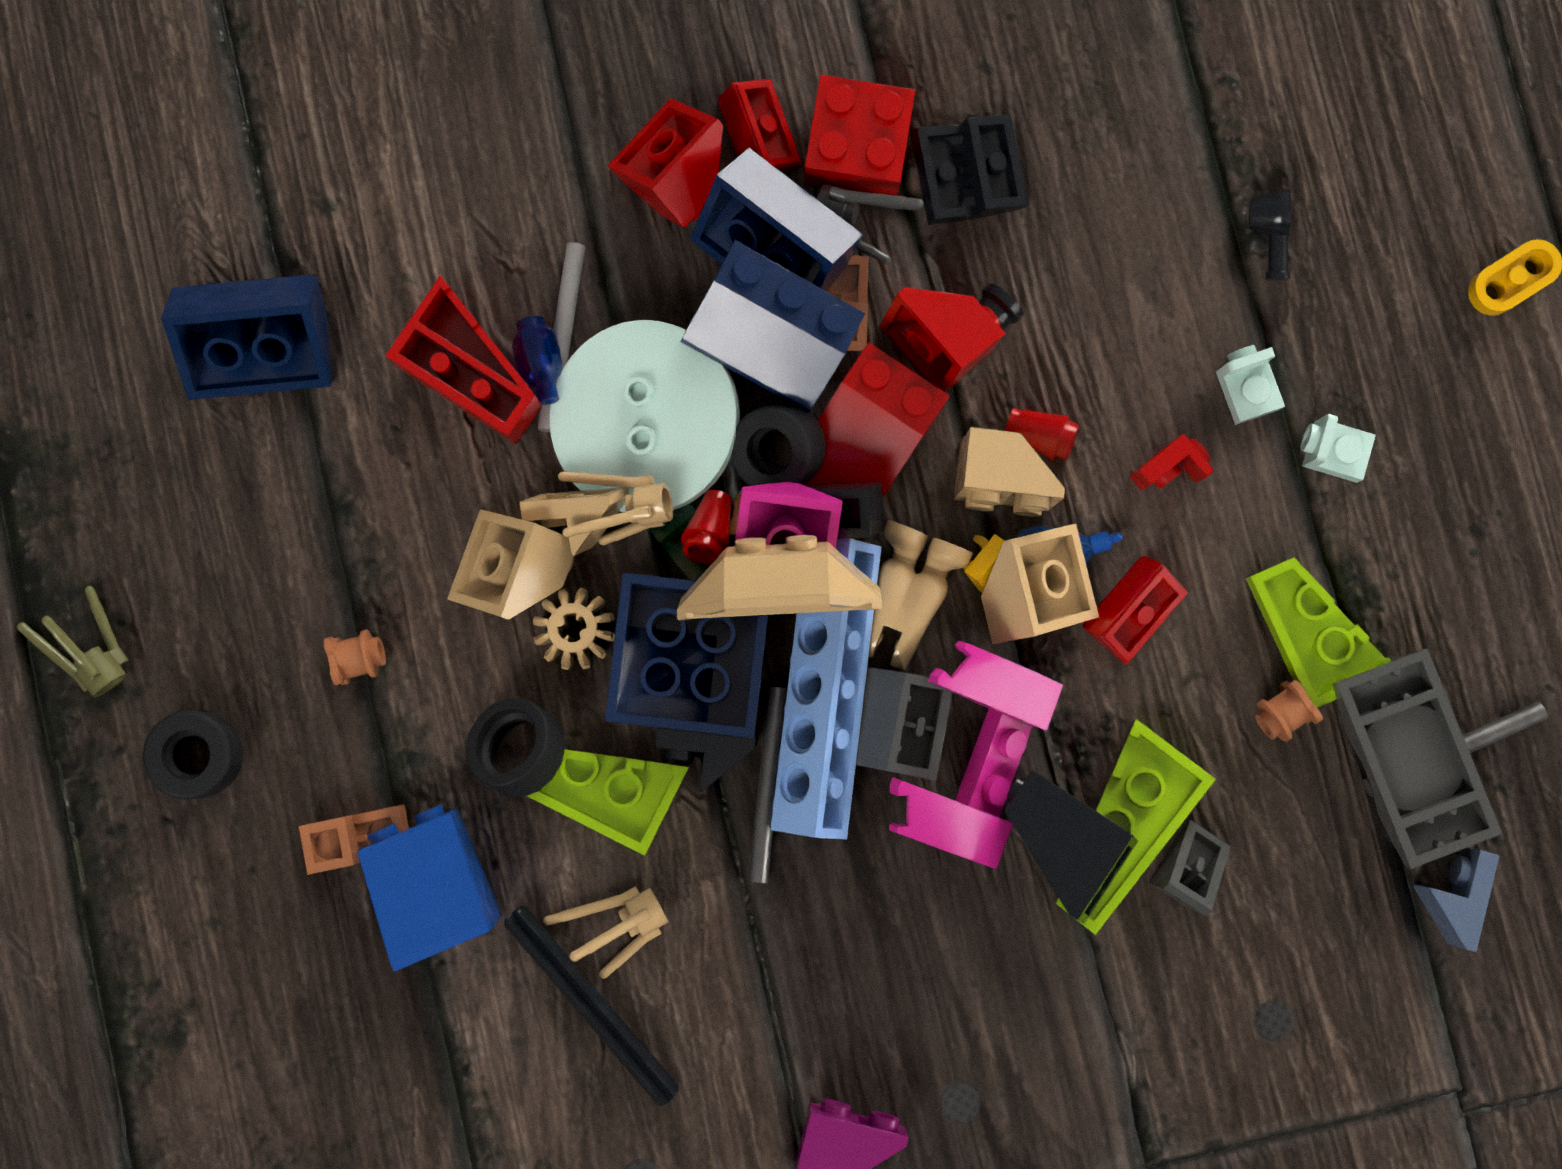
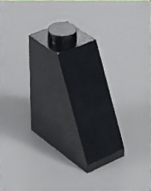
(1068, 841)

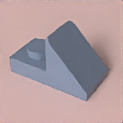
(1463, 910)

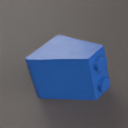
(427, 886)

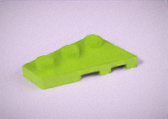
(1311, 630)
(614, 795)

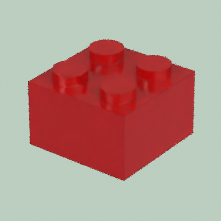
(858, 135)

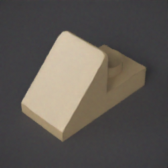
(573, 509)

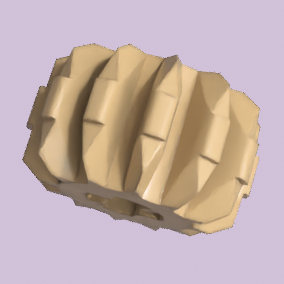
(560, 621)

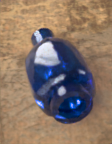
(538, 357)

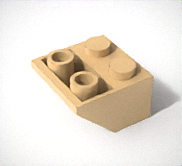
(1004, 471)

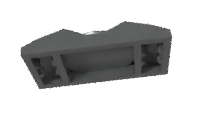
(1415, 759)

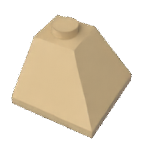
(510, 565)
(1038, 586)

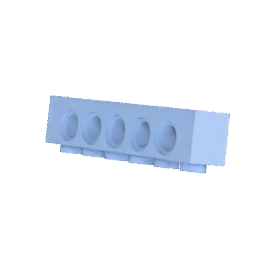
(824, 713)

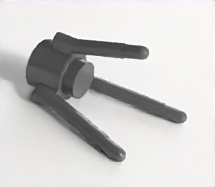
(847, 205)

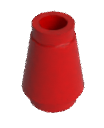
(1045, 432)
(708, 529)

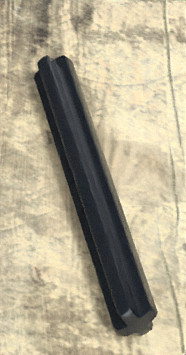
(591, 1005)

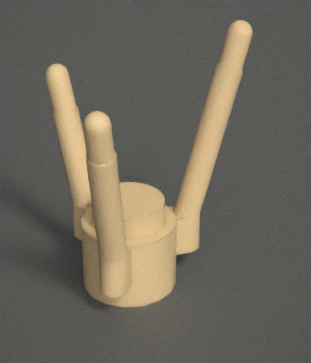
(645, 508)
(641, 915)

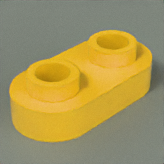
(1512, 279)

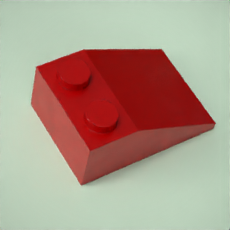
(876, 421)

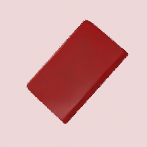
(758, 123)
(1135, 608)

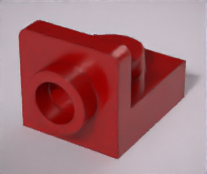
(1164, 468)

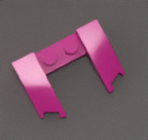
(1015, 703)

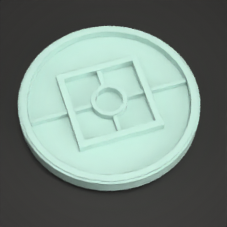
(644, 407)

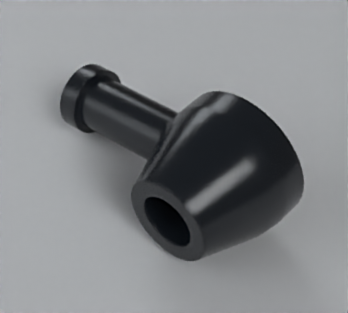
(1272, 217)

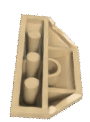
(779, 580)

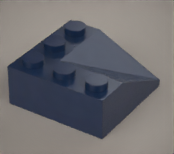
(683, 671)

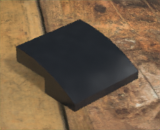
(969, 169)

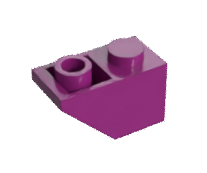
(847, 1140)

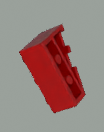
(462, 364)

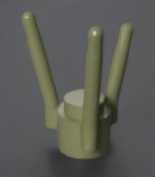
(92, 670)

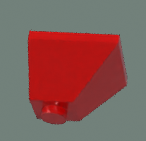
(673, 161)
(941, 333)

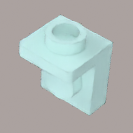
(1250, 384)
(1337, 449)

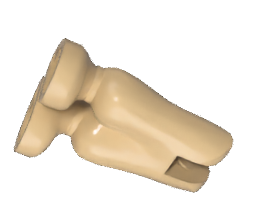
(909, 597)

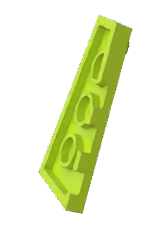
(1150, 798)

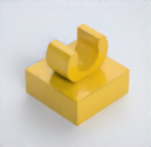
(982, 565)

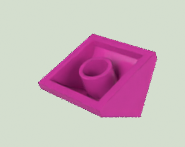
(787, 511)

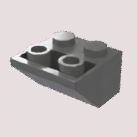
(902, 723)

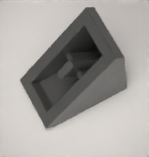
(1193, 868)

